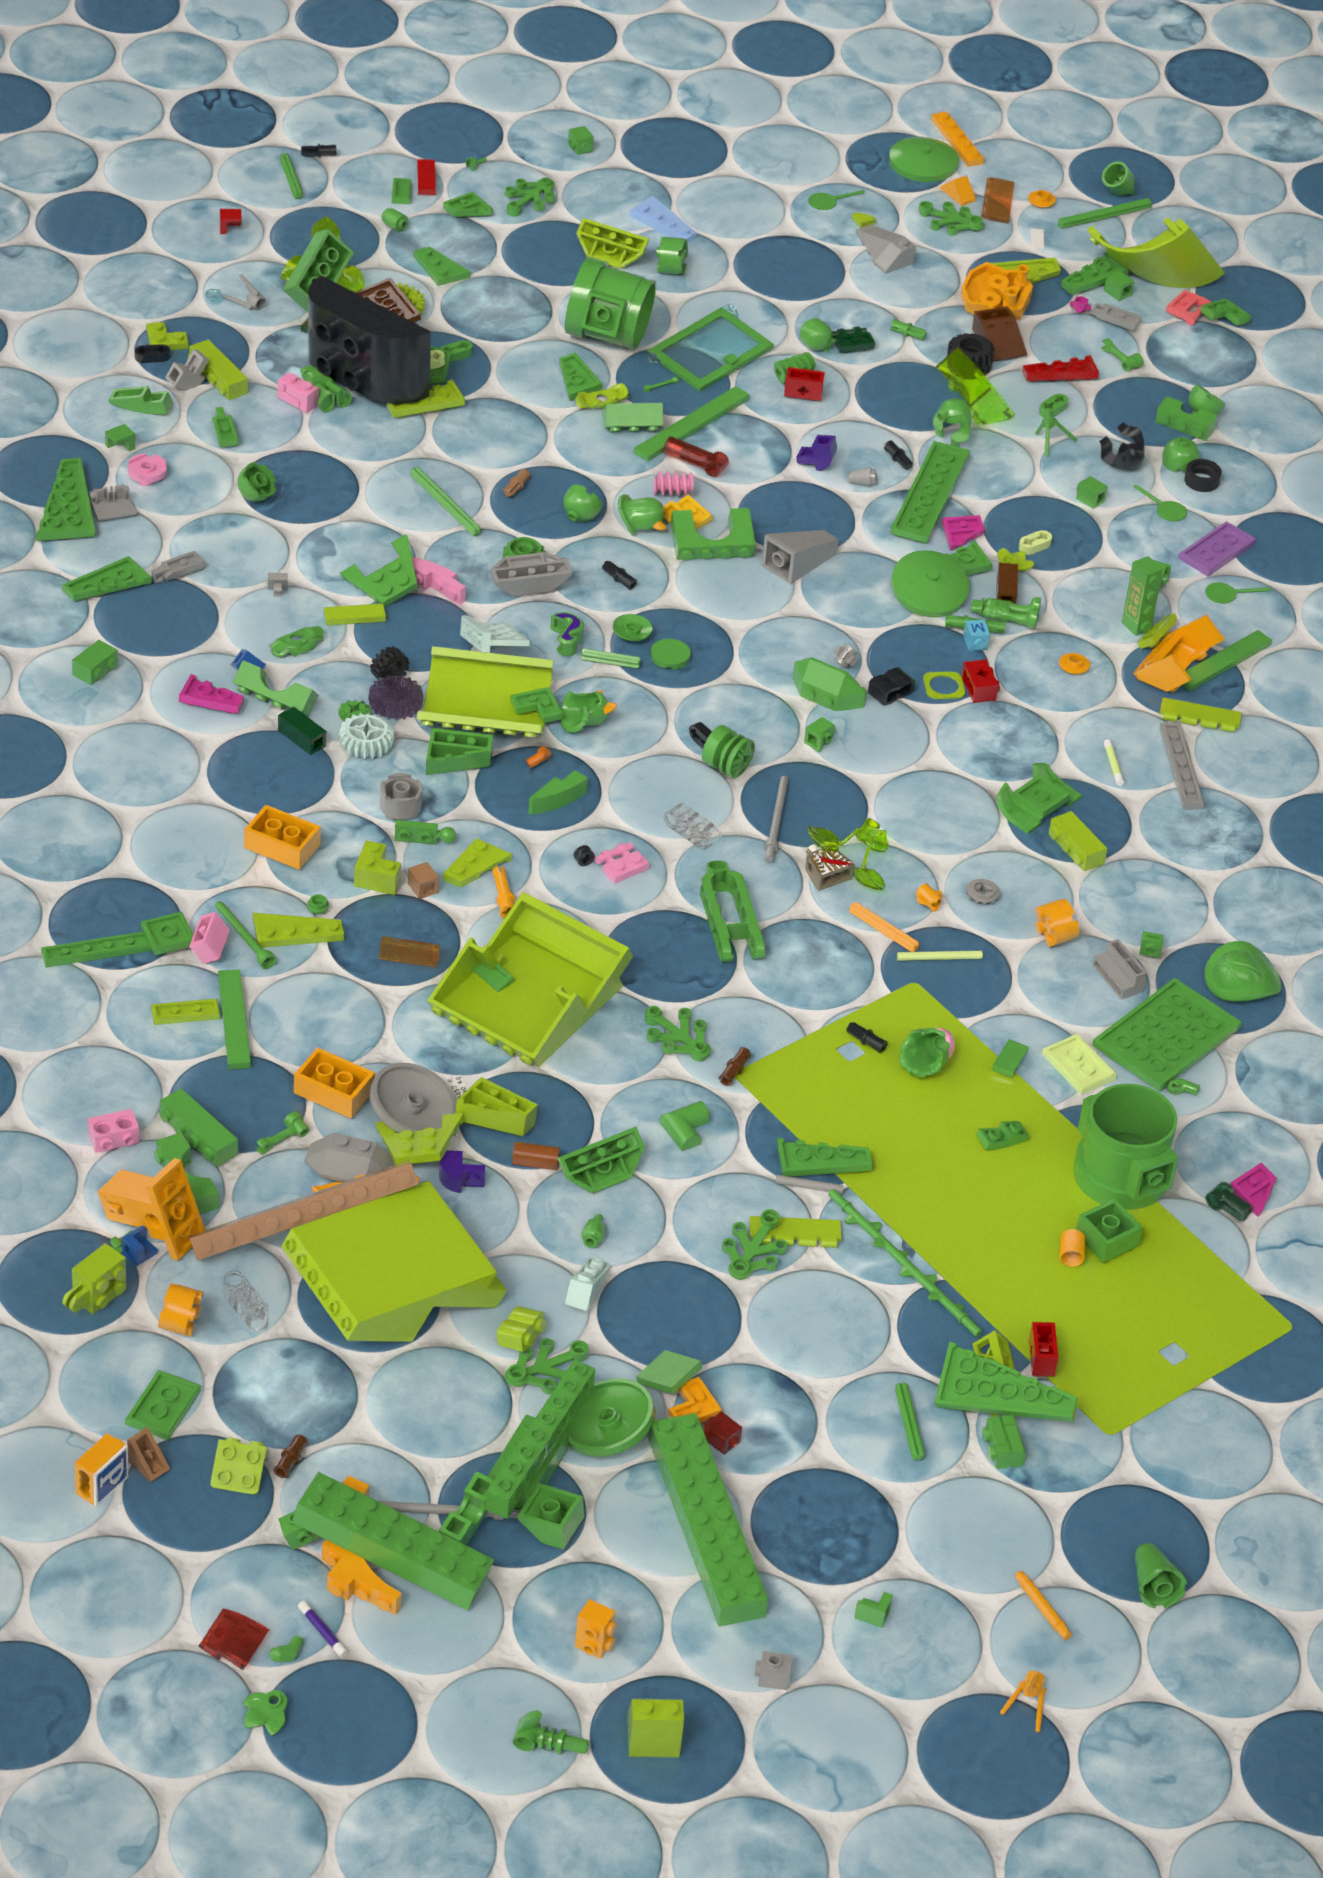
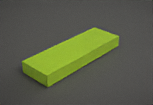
(354, 614)
(185, 1011)

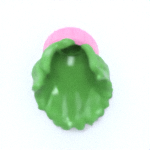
(926, 1051)

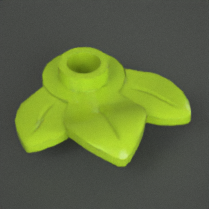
(1015, 558)

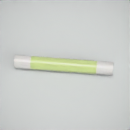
(1113, 762)

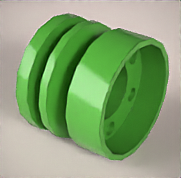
(728, 751)

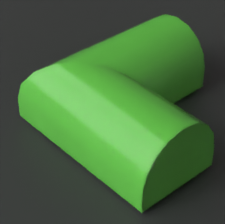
(681, 1124)

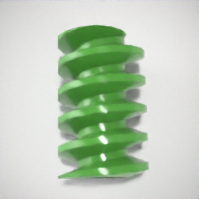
(801, 361)

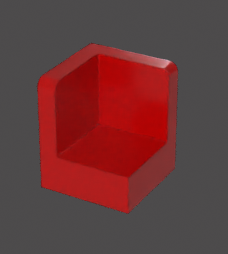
(229, 217)

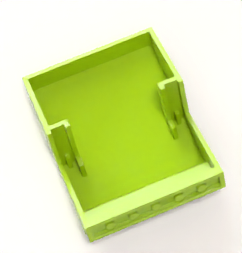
(559, 983)
(392, 1263)

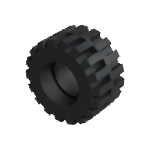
(976, 347)

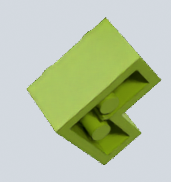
(375, 871)

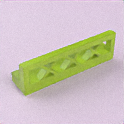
(998, 1351)

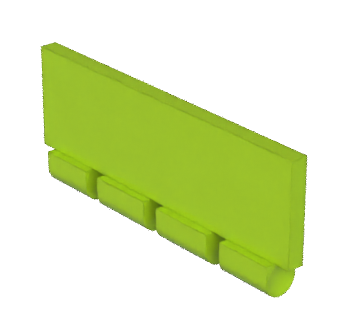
(1207, 715)
(802, 1229)

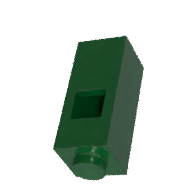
(302, 730)

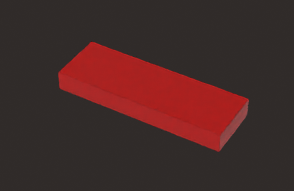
(426, 177)

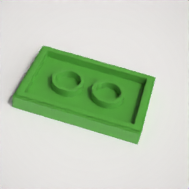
(163, 1404)

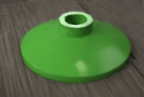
(632, 627)

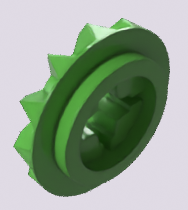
(345, 709)

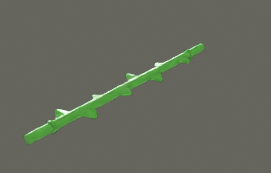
(908, 1268)

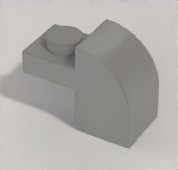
(190, 374)

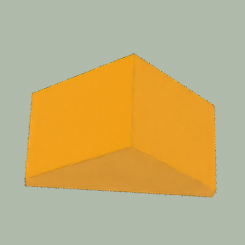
(959, 190)

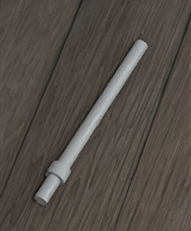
(772, 843)
(437, 1509)

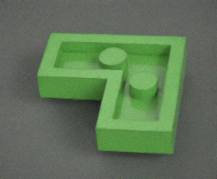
(1226, 309)
(539, 700)

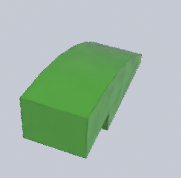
(142, 400)
(558, 793)

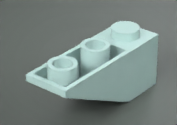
(587, 1283)

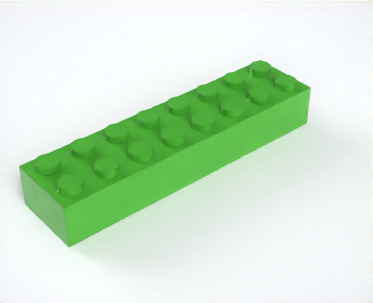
(392, 1540)

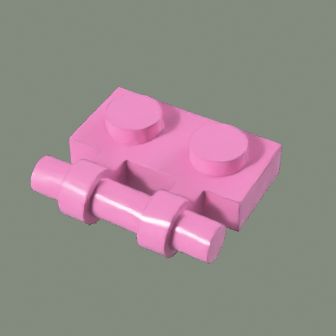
(624, 867)

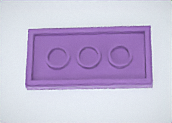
(1217, 548)

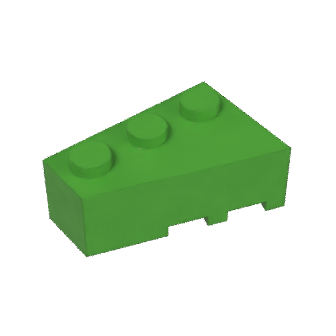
(457, 751)

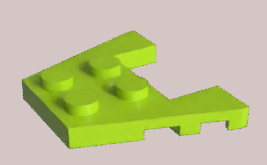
(420, 1145)

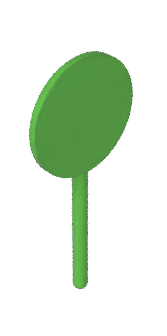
(825, 201)
(1167, 510)
(1224, 593)

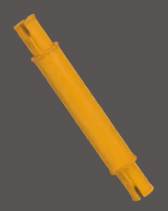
(1043, 1605)

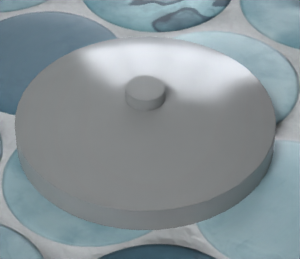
(411, 1097)

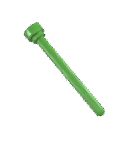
(264, 957)

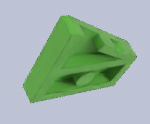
(467, 205)

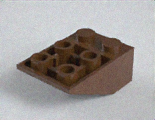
(1002, 330)

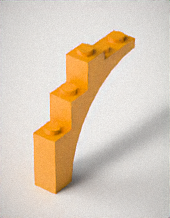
(353, 1574)

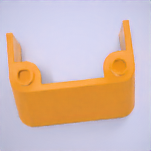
(1169, 659)

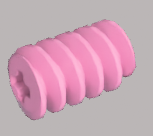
(673, 483)

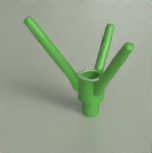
(1049, 422)

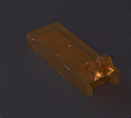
(409, 951)

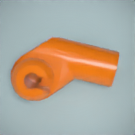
(542, 755)

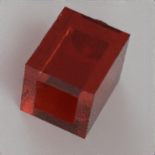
(722, 1432)

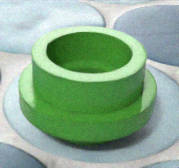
(318, 904)

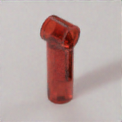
(711, 462)

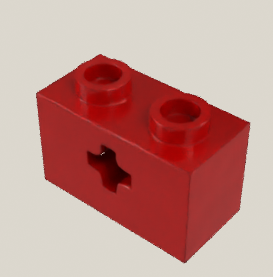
(804, 384)
(980, 681)
(1043, 1349)

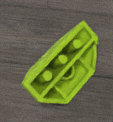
(610, 243)

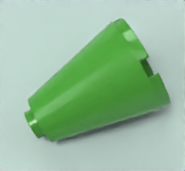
(1158, 1577)

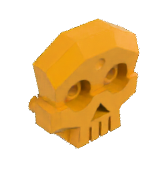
(995, 287)

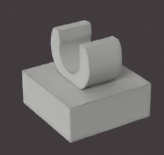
(277, 582)

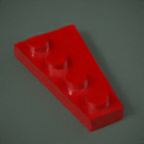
(1059, 370)

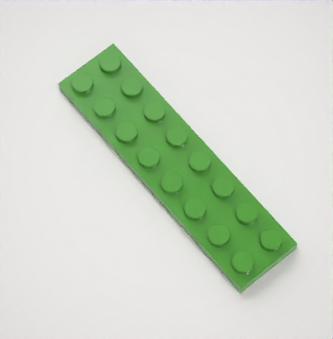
(930, 492)

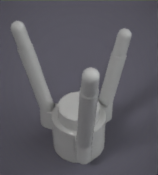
(254, 298)

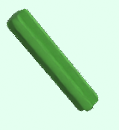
(610, 658)

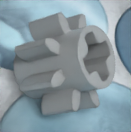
(845, 655)

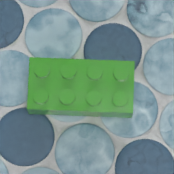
(323, 256)
(547, 1468)

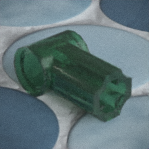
(1224, 1198)

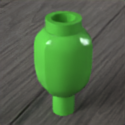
(593, 1231)

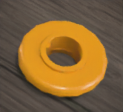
(1041, 198)
(1067, 663)

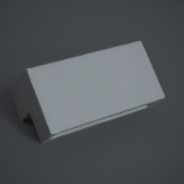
(1120, 970)

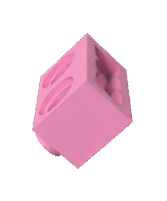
(113, 1130)

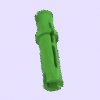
(959, 622)

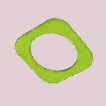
(935, 695)

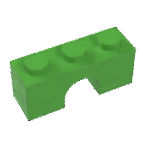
(1197, 425)
(472, 1511)

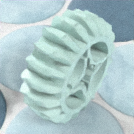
(366, 736)

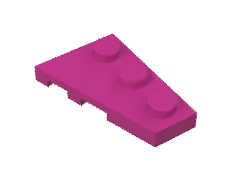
(207, 696)

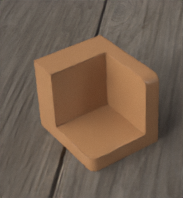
(423, 880)

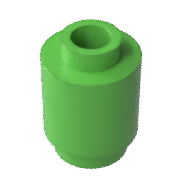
(395, 219)

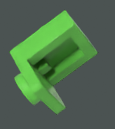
(1151, 944)

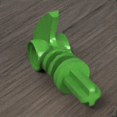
(530, 1733)

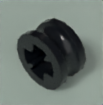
(584, 855)

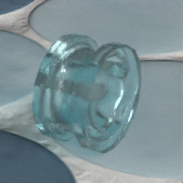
(213, 296)

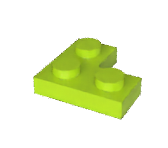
(158, 335)

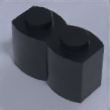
(891, 686)

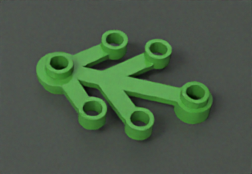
(543, 185)
(950, 217)
(697, 1049)
(741, 1267)
(518, 1375)

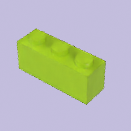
(1077, 841)

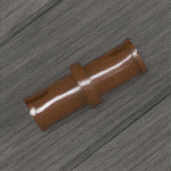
(735, 1066)
(290, 1456)

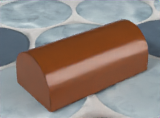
(535, 1155)

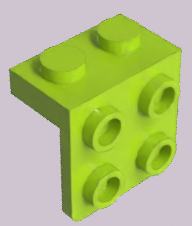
(238, 1466)

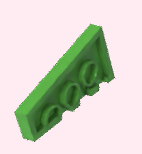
(110, 578)
(809, 1159)

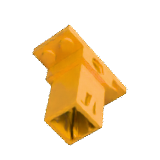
(158, 1203)

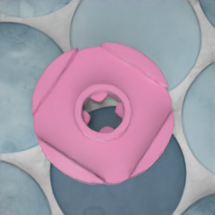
(147, 469)

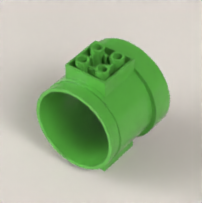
(609, 304)
(1123, 1171)

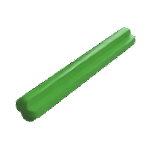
(291, 175)
(910, 1421)

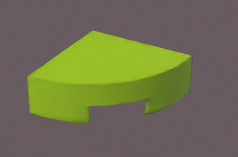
(863, 219)

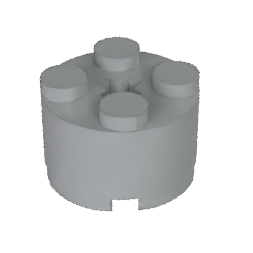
(401, 797)

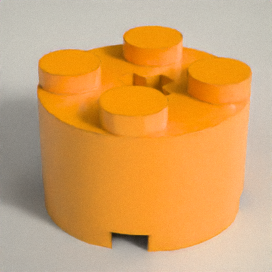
(1056, 922)
(180, 1309)

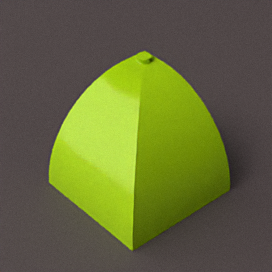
(1170, 259)

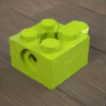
(96, 1280)

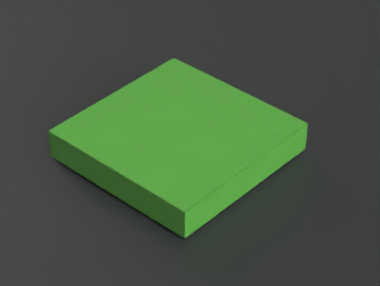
(167, 933)
(669, 1372)

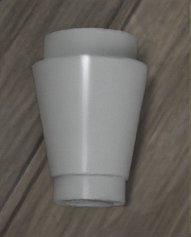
(863, 476)

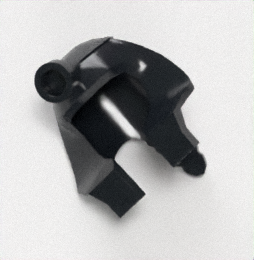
(1129, 455)

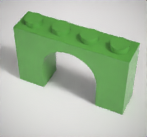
(692, 545)

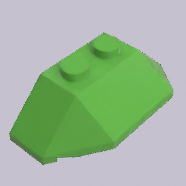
(827, 685)
(604, 1161)

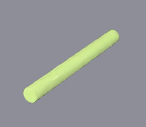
(939, 955)

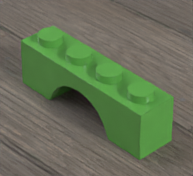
(254, 680)
(203, 1189)

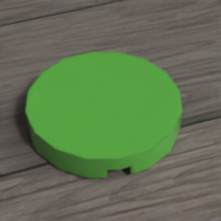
(670, 653)

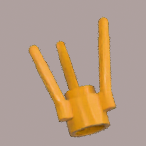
(1031, 1687)

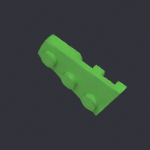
(440, 267)
(578, 376)

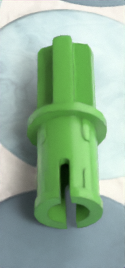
(908, 329)

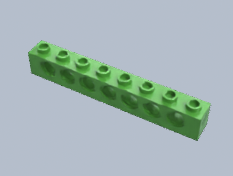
(540, 1439)

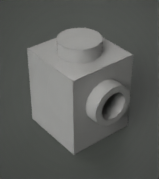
(774, 1670)

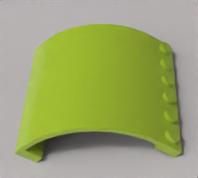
(476, 689)

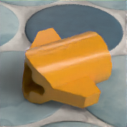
(928, 896)

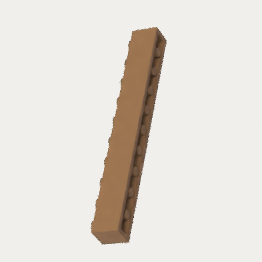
(303, 1210)

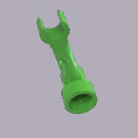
(1128, 363)
(294, 1124)

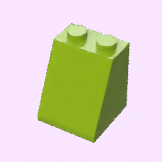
(655, 1727)

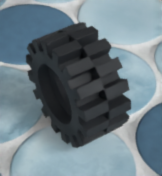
(389, 663)

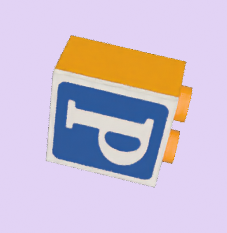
(101, 1469)

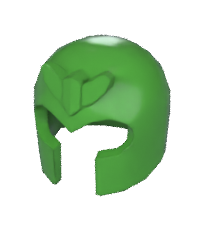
(816, 335)

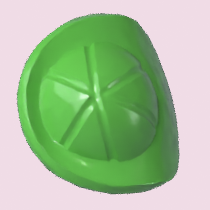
(1241, 973)

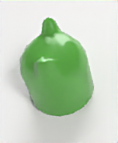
(1119, 180)

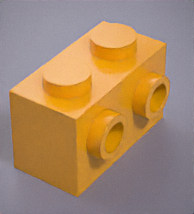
(595, 1629)

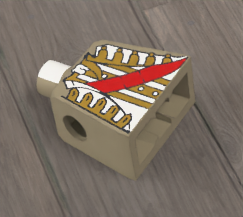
(827, 867)

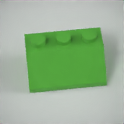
(633, 416)

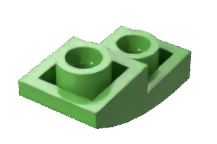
(1006, 1135)

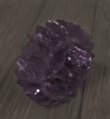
(395, 697)

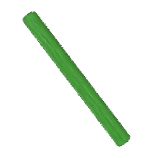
(1104, 213)
(439, 495)

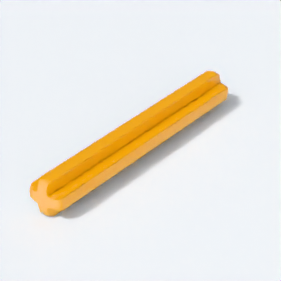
(884, 927)

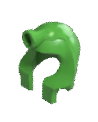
(954, 411)

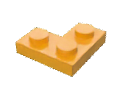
(697, 1401)

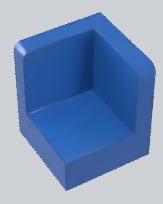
(248, 657)
(137, 1247)

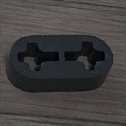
(152, 353)
(699, 733)

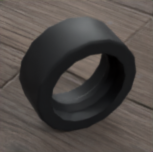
(1201, 483)

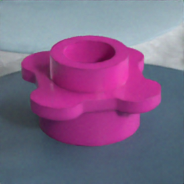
(1080, 304)

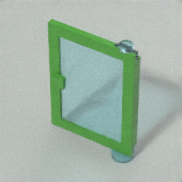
(710, 348)

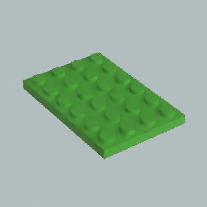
(1166, 1034)

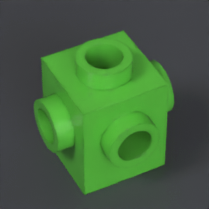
(294, 1534)

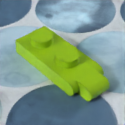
(1158, 630)

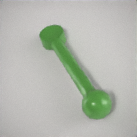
(647, 388)

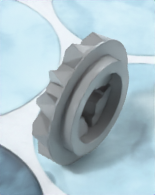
(989, 888)

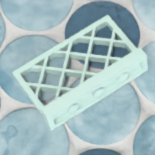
(490, 634)

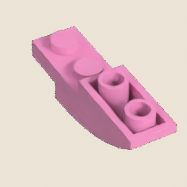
(440, 579)

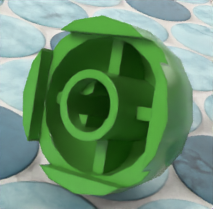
(1202, 399)
(1179, 453)
(256, 482)
(581, 505)

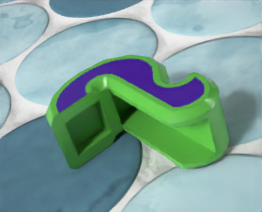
(570, 630)

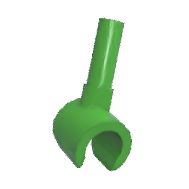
(472, 162)
(117, 1243)

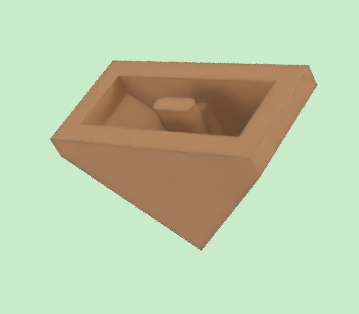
(146, 1455)

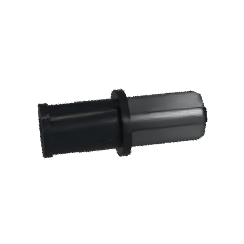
(320, 150)
(898, 454)
(619, 575)
(867, 1037)

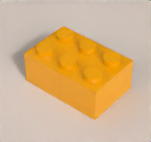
(282, 837)
(333, 1082)

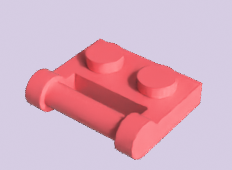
(1184, 303)

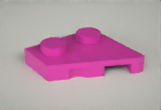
(962, 530)
(1255, 1187)

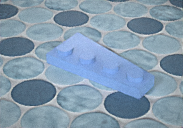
(660, 218)

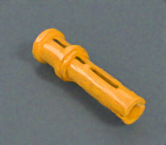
(505, 898)

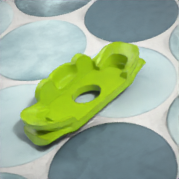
(614, 395)

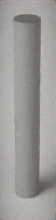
(809, 1184)

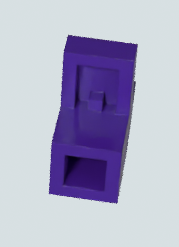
(820, 453)
(455, 1174)

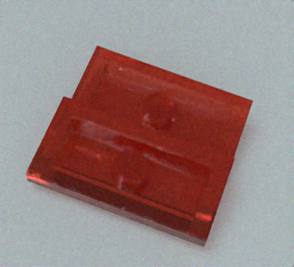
(233, 1638)

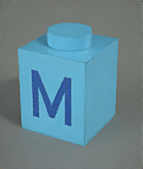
(976, 635)

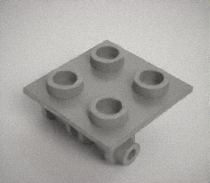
(111, 504)

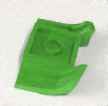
(1035, 799)

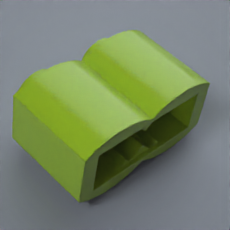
(521, 1328)

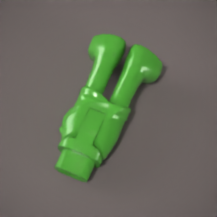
(327, 397)
(1006, 610)

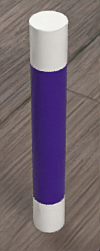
(323, 1629)

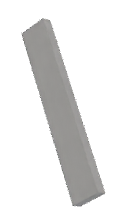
(1181, 766)

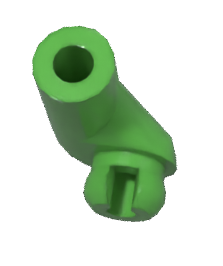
(1180, 1085)
(287, 1652)

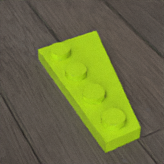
(1038, 268)
(440, 398)
(287, 930)

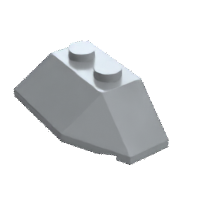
(530, 573)
(346, 1157)

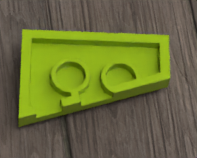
(474, 861)

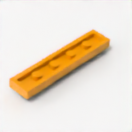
(957, 139)

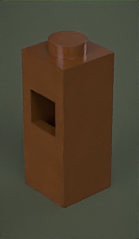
(1007, 582)

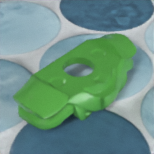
(286, 645)

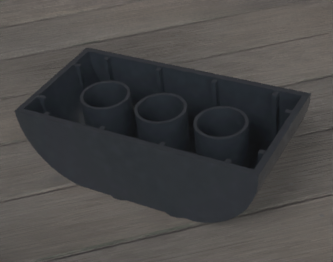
(367, 345)

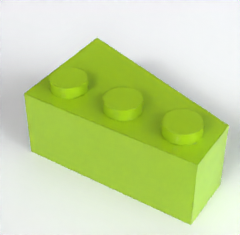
(496, 1108)

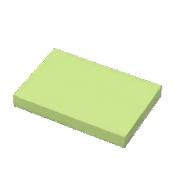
(1079, 1064)

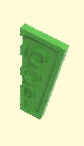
(1092, 275)
(972, 559)

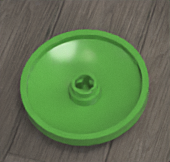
(923, 159)
(930, 583)
(612, 1418)

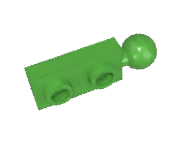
(422, 832)

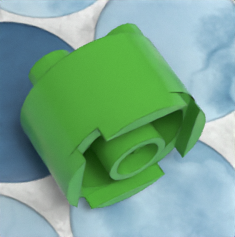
(672, 255)

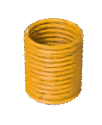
(1072, 1247)

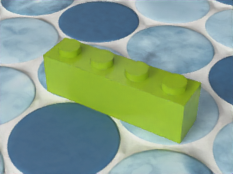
(221, 371)

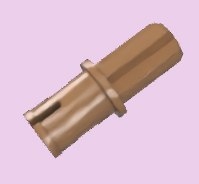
(517, 483)

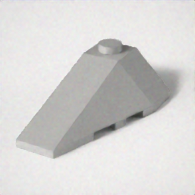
(887, 248)

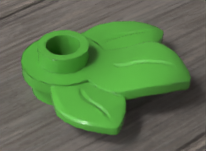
(264, 1713)

